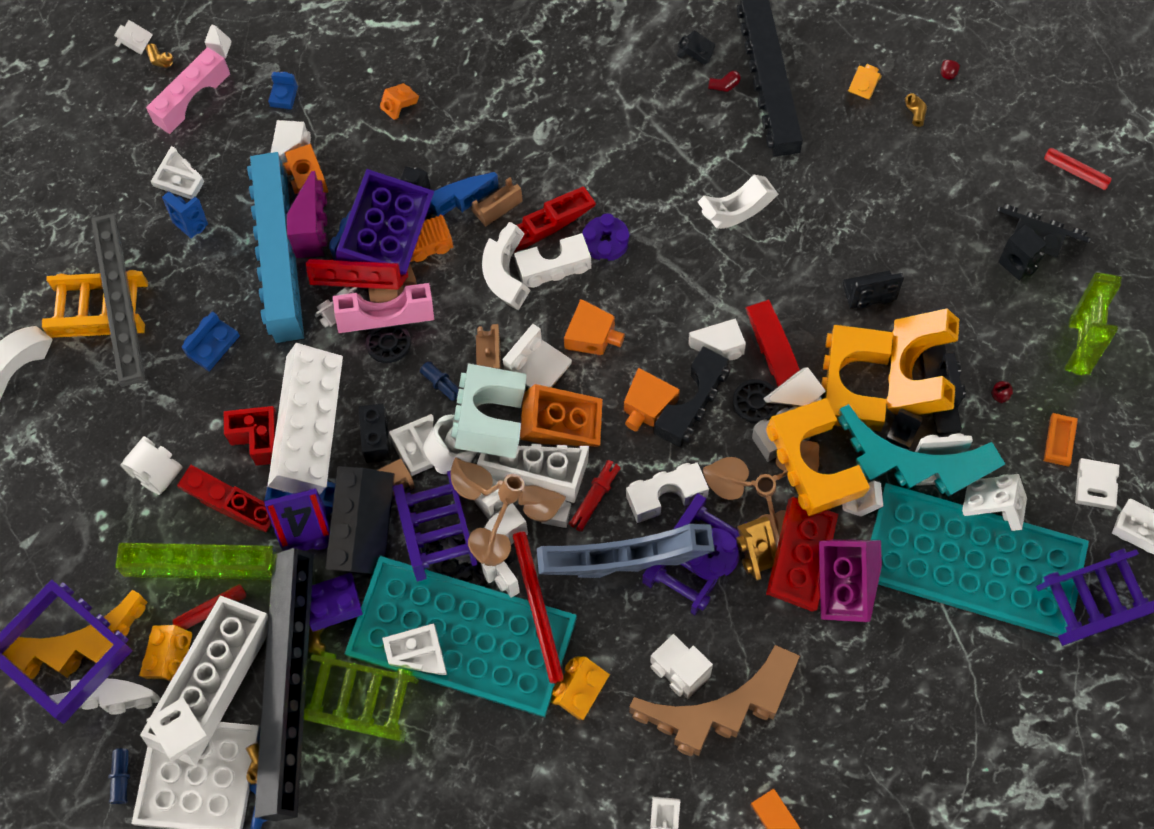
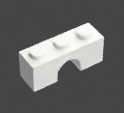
(536, 270)
(684, 481)

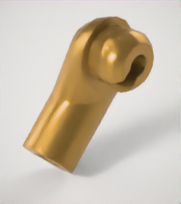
(161, 60)
(917, 107)

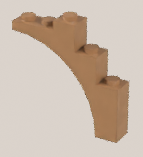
(693, 723)

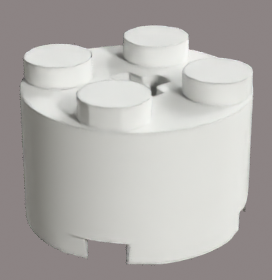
(440, 446)
(151, 466)

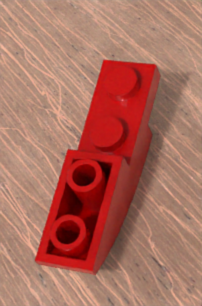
(225, 499)

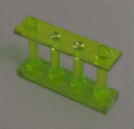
(1091, 322)
(365, 723)

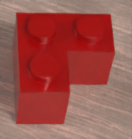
(254, 428)

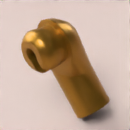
(314, 643)
(253, 752)

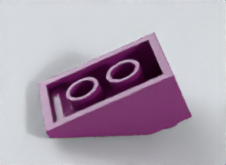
(849, 578)

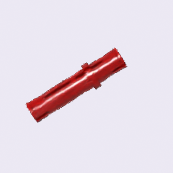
(599, 487)

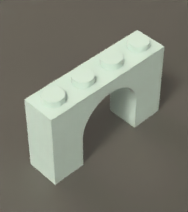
(480, 432)

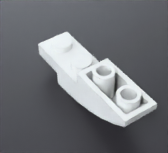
(116, 696)

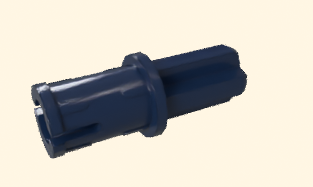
(440, 380)
(119, 776)

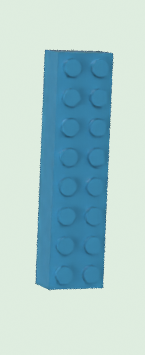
(275, 252)

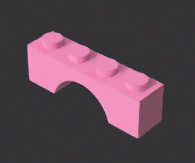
(170, 105)
(357, 314)

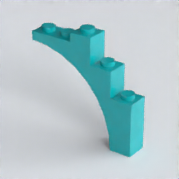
(912, 468)

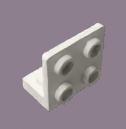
(536, 359)
(942, 446)
(996, 495)

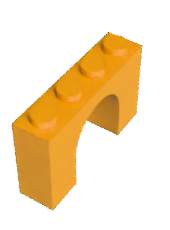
(911, 338)
(850, 346)
(815, 490)

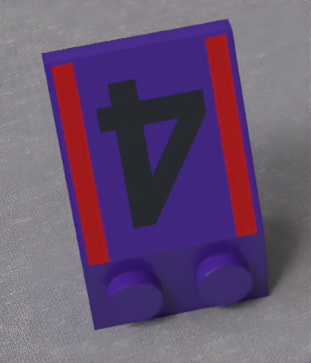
(300, 520)

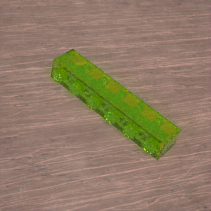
(195, 561)

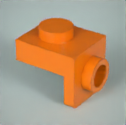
(397, 98)

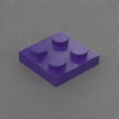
(334, 602)

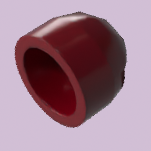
(949, 69)
(1004, 395)

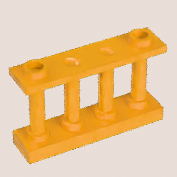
(82, 323)

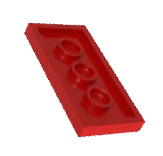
(797, 557)

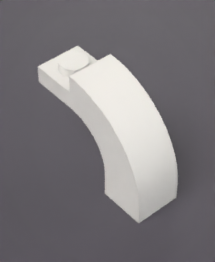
(739, 205)
(496, 267)
(20, 348)
(511, 523)

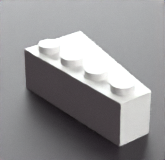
(547, 467)

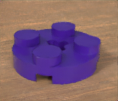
(606, 225)
(721, 564)

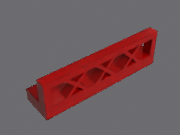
(355, 274)

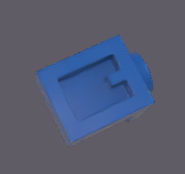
(283, 90)

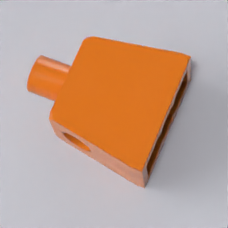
(592, 330)
(647, 399)

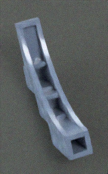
(627, 555)

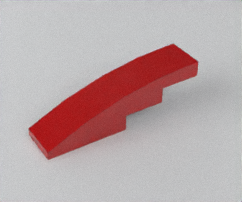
(554, 216)
(772, 341)

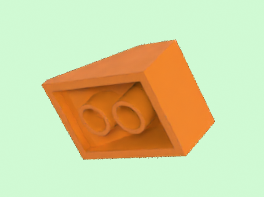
(560, 417)

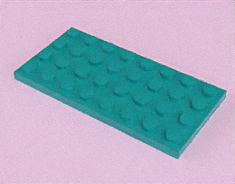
(974, 560)
(482, 634)

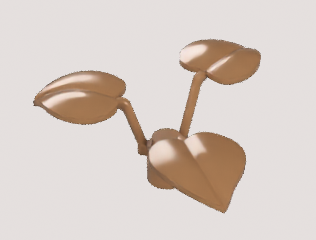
(730, 474)
(472, 480)

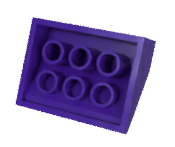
(384, 221)

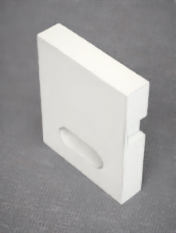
(1097, 478)
(180, 734)

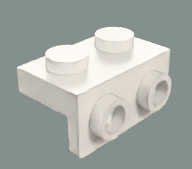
(1136, 525)

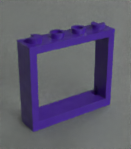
(92, 680)

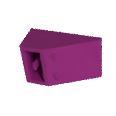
(308, 220)

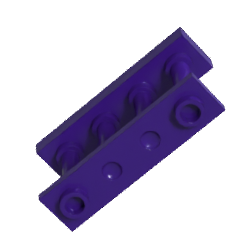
(415, 541)
(658, 574)
(1097, 621)

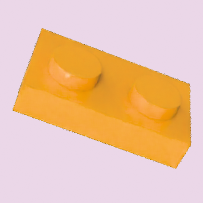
(165, 652)
(579, 687)

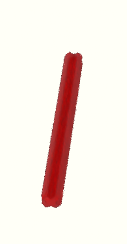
(538, 607)

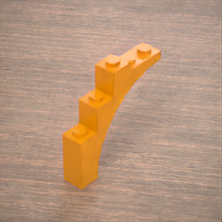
(66, 651)

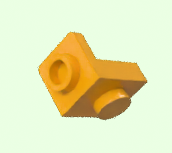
(865, 81)

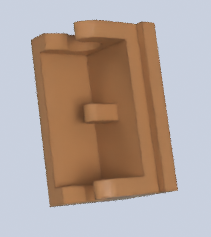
(498, 203)
(488, 347)

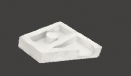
(177, 176)
(409, 443)
(416, 650)

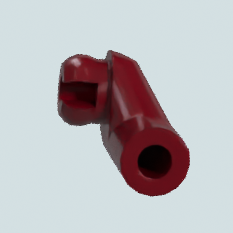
(725, 84)

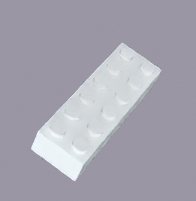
(305, 420)
(213, 669)

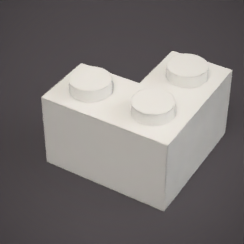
(682, 666)

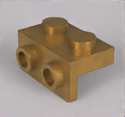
(758, 546)

